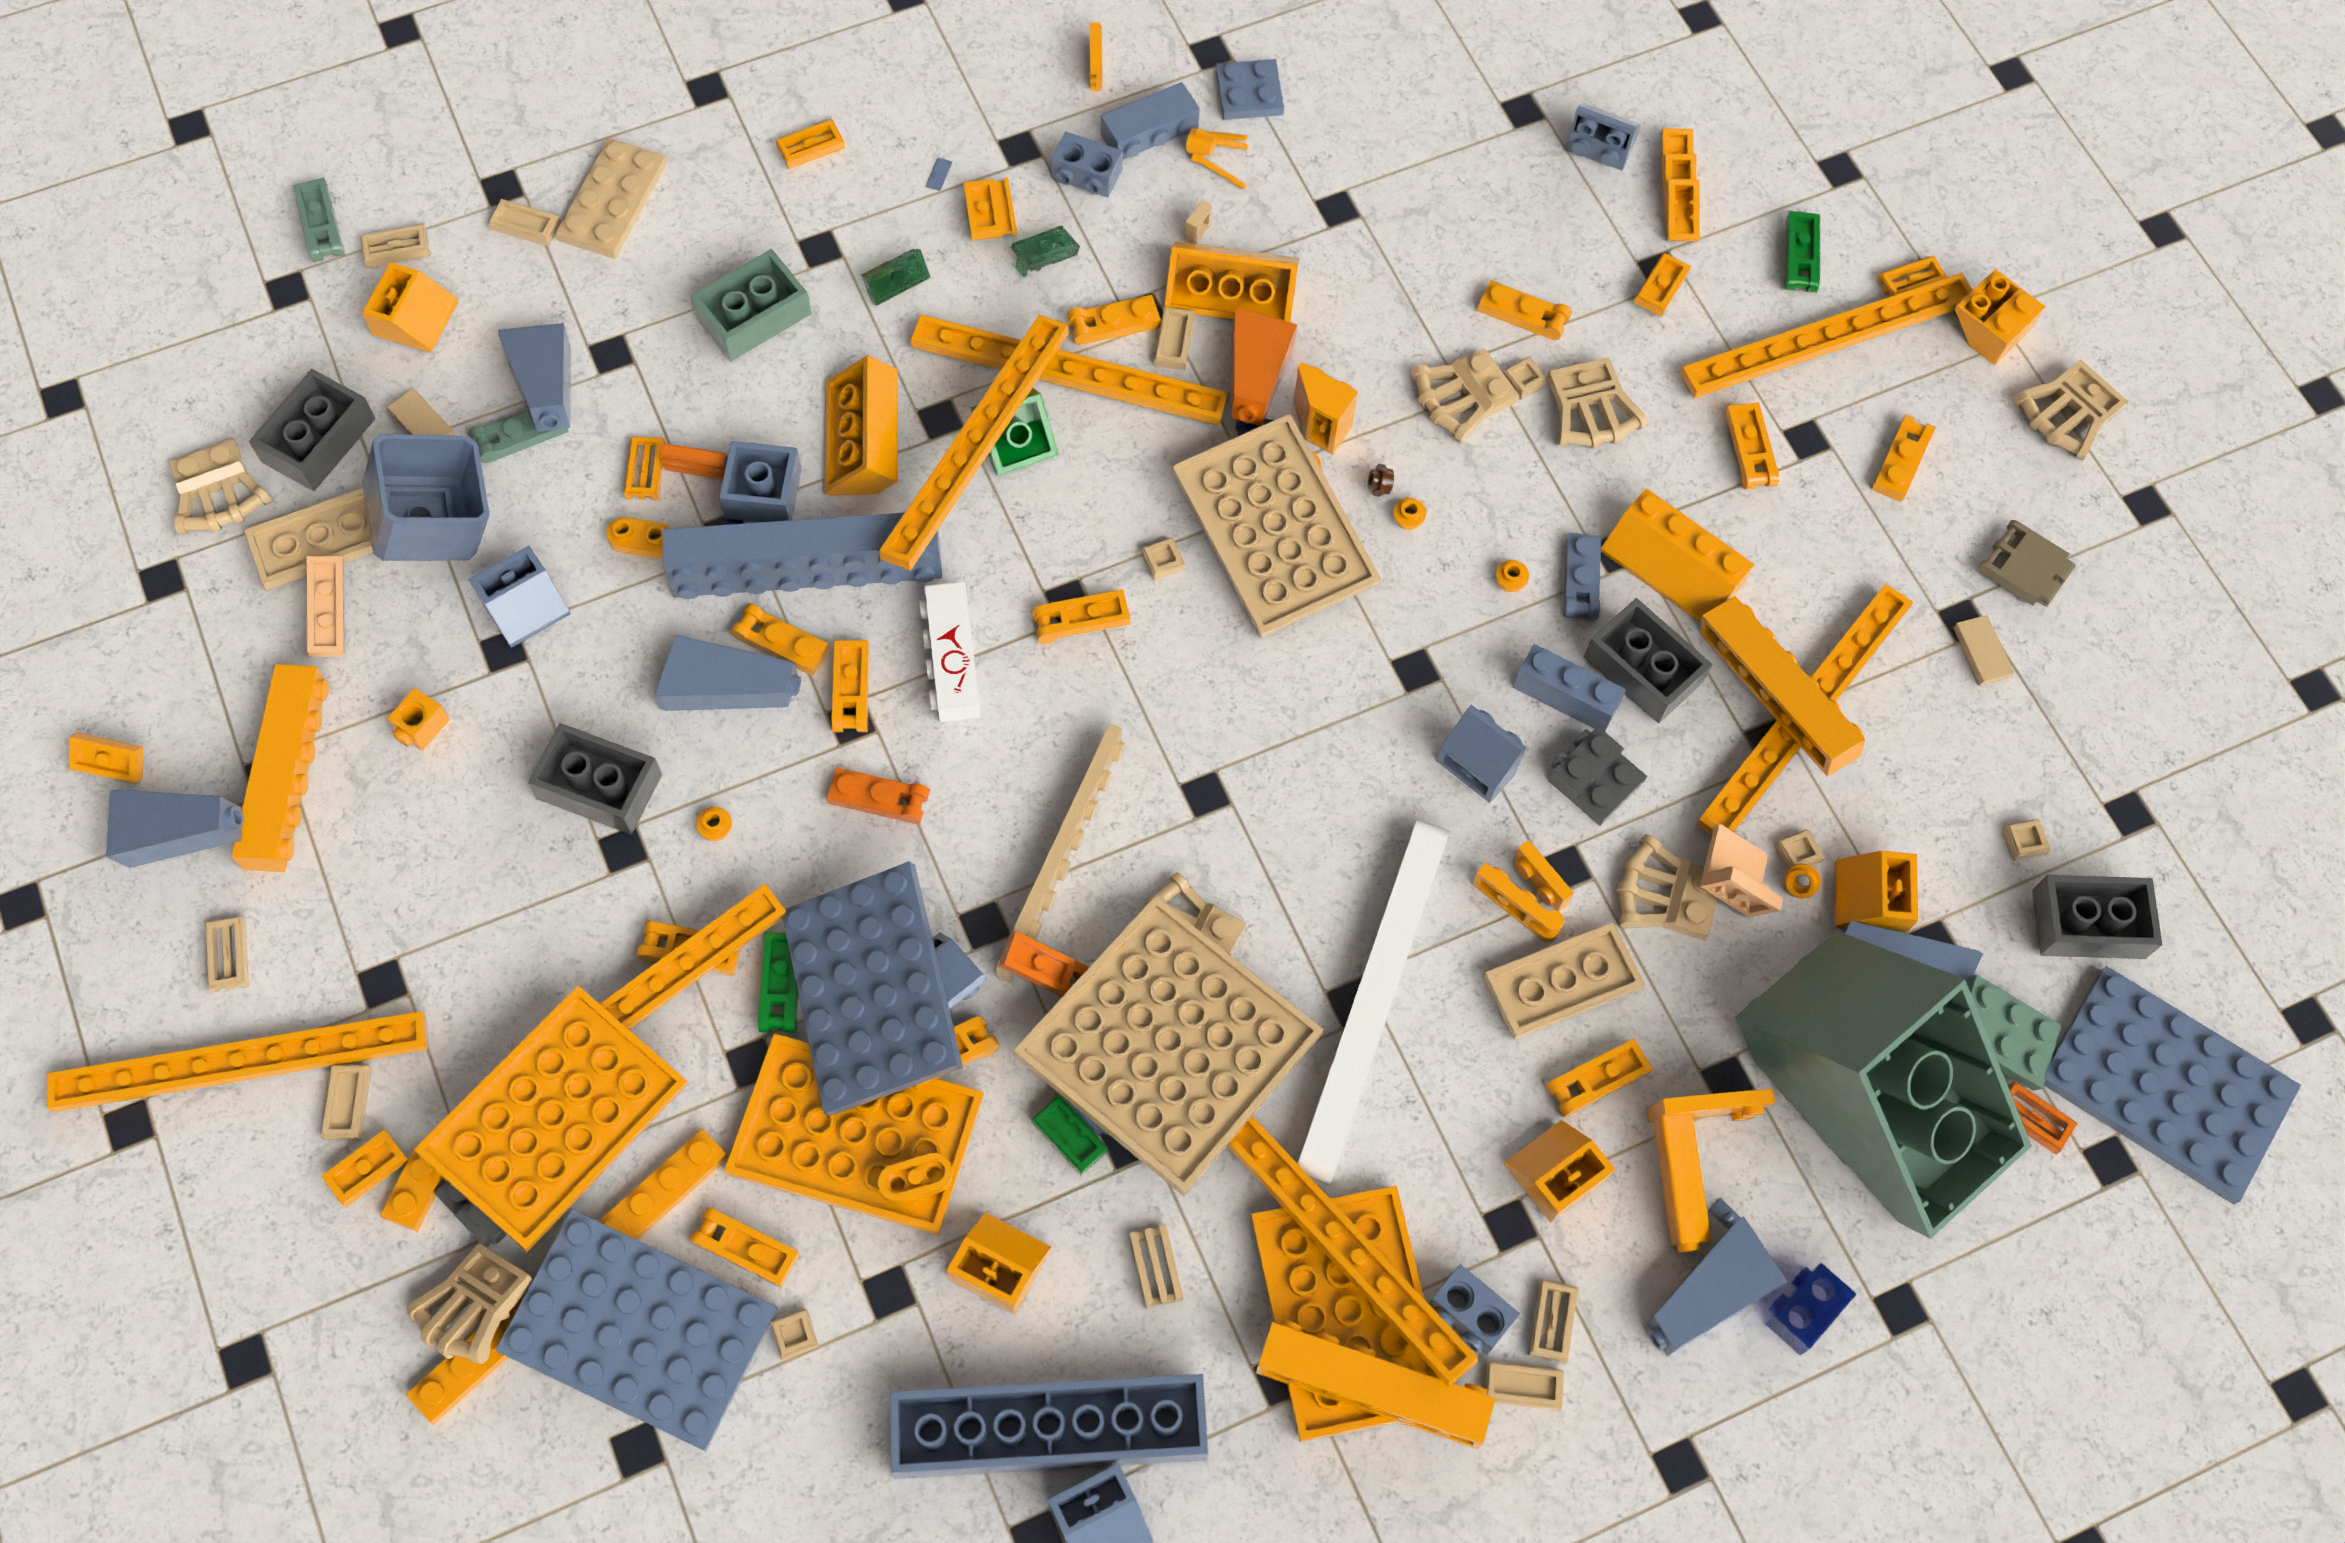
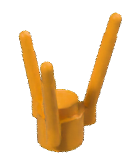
(1203, 143)

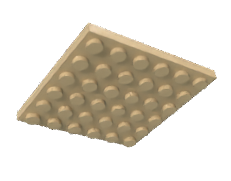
(1168, 1044)

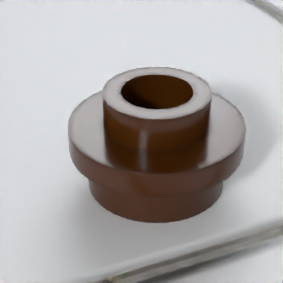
(1381, 480)

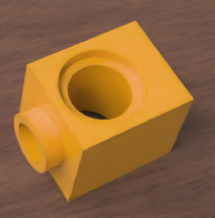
(417, 706)

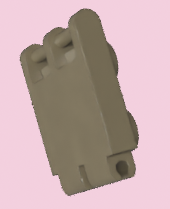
(2029, 565)

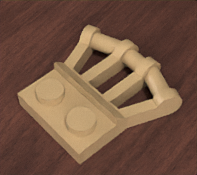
(1480, 382)
(1588, 385)
(2085, 394)
(208, 472)
(1687, 907)
(1212, 922)
(492, 1288)

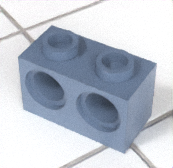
(1086, 164)
(1479, 1302)

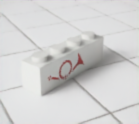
(952, 652)

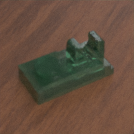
(1044, 249)
(895, 276)

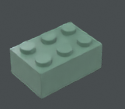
(751, 304)

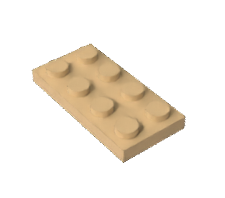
(611, 198)
(323, 529)
(1563, 980)

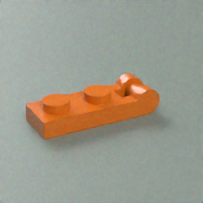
(877, 795)
(1040, 963)

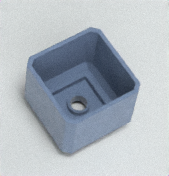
(431, 478)

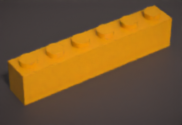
(1782, 686)
(280, 768)
(1375, 1384)

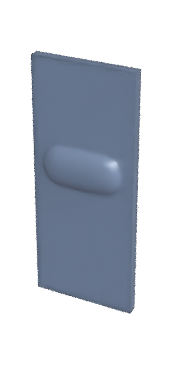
(939, 174)
(1724, 1213)

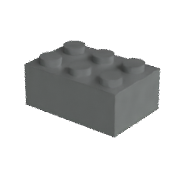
(312, 429)
(1647, 660)
(595, 778)
(2096, 917)

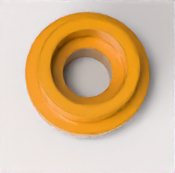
(1406, 520)
(1509, 583)
(717, 832)
(1797, 889)

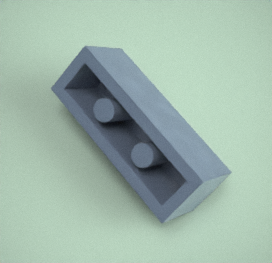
(1150, 121)
(1568, 688)

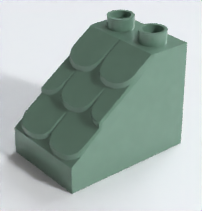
(1890, 1075)

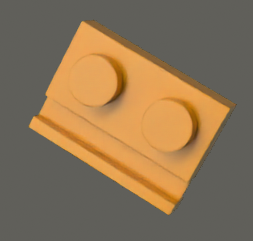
(989, 209)

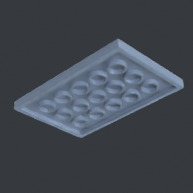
(870, 989)
(2170, 1084)
(637, 1329)

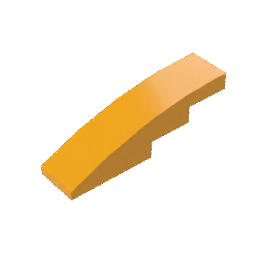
(1680, 185)

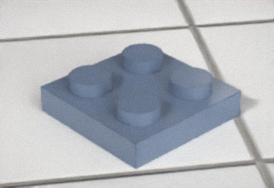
(1249, 89)

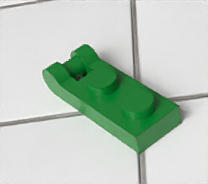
(1802, 251)
(777, 986)

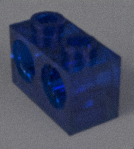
(1816, 1314)

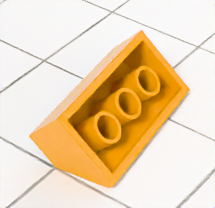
(1220, 279)
(861, 429)
(1676, 556)

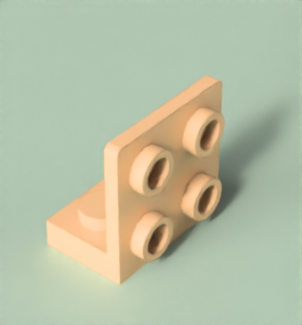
(1736, 874)

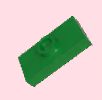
(1069, 1135)

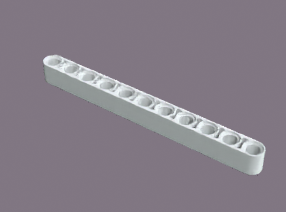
(1372, 1002)

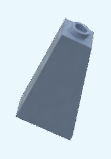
(541, 369)
(722, 677)
(166, 825)
(1940, 955)
(1719, 1287)

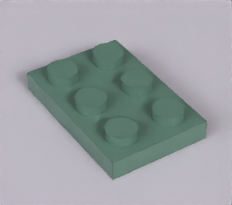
(2018, 1033)

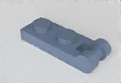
(1582, 575)

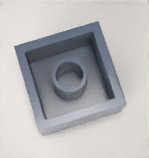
(760, 482)

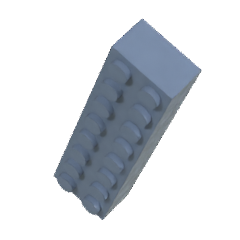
(788, 556)
(1048, 1426)

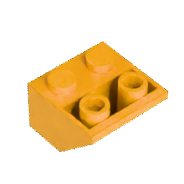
(409, 308)
(1997, 316)
(1323, 407)
(1877, 890)
(1559, 1169)
(998, 1263)

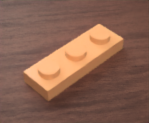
(325, 606)

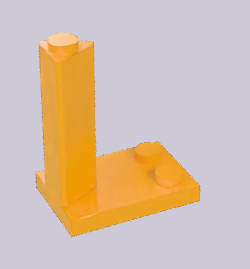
(1680, 1156)

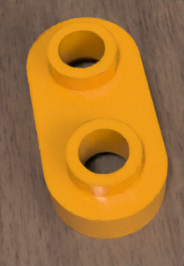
(637, 538)
(914, 1175)

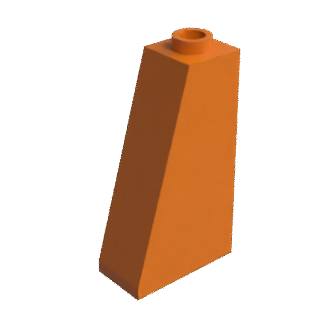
(1258, 360)

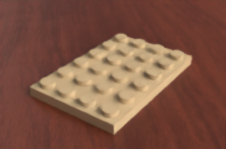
(1276, 525)

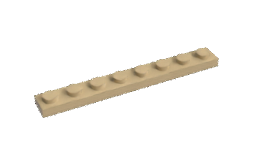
(1068, 838)

